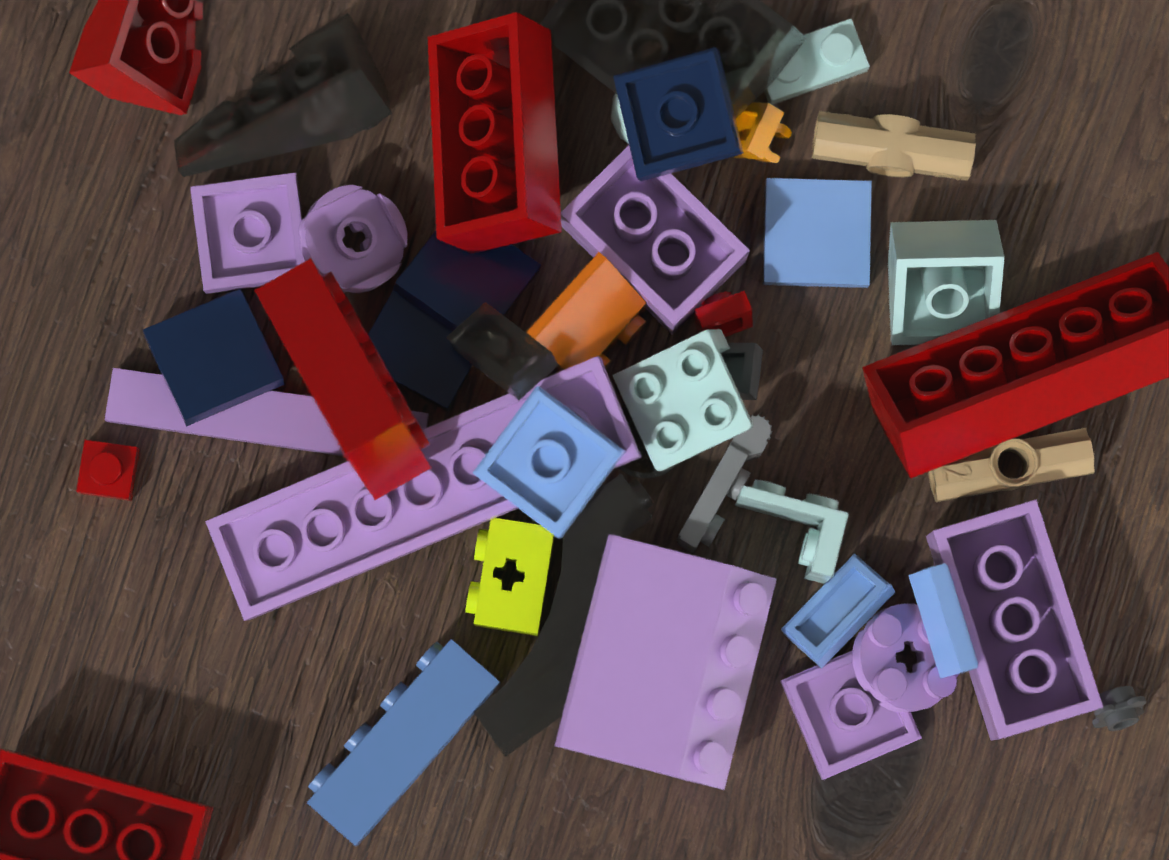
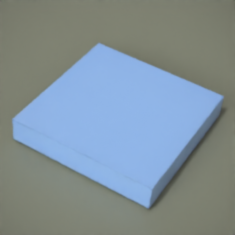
(817, 232)
(549, 462)

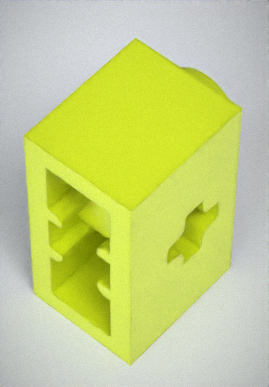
(522, 607)

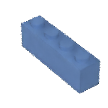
(403, 742)

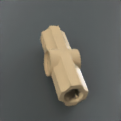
(893, 145)
(1043, 460)

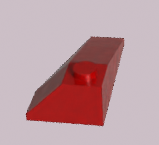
(141, 52)

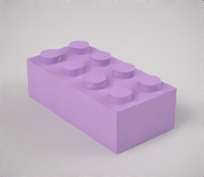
(1017, 620)

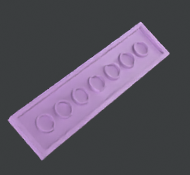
(336, 529)

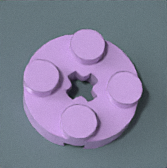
(362, 211)
(885, 678)

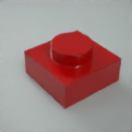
(725, 312)
(107, 470)

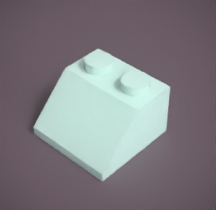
(942, 277)

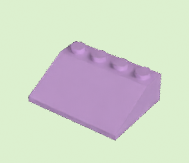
(666, 662)

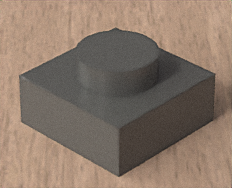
(744, 367)

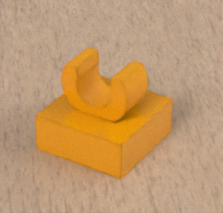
(756, 130)

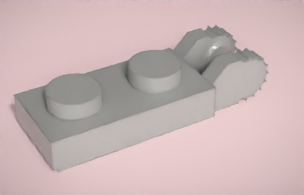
(725, 481)

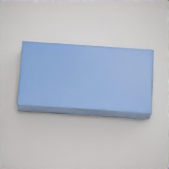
(838, 610)
(943, 620)

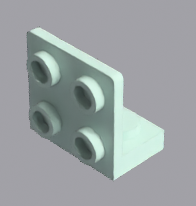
(684, 399)
(819, 546)

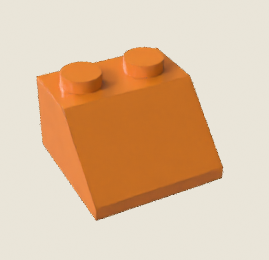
(590, 316)

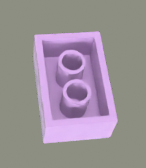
(655, 238)

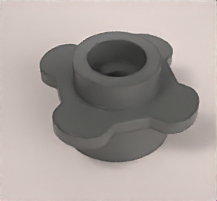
(1119, 709)

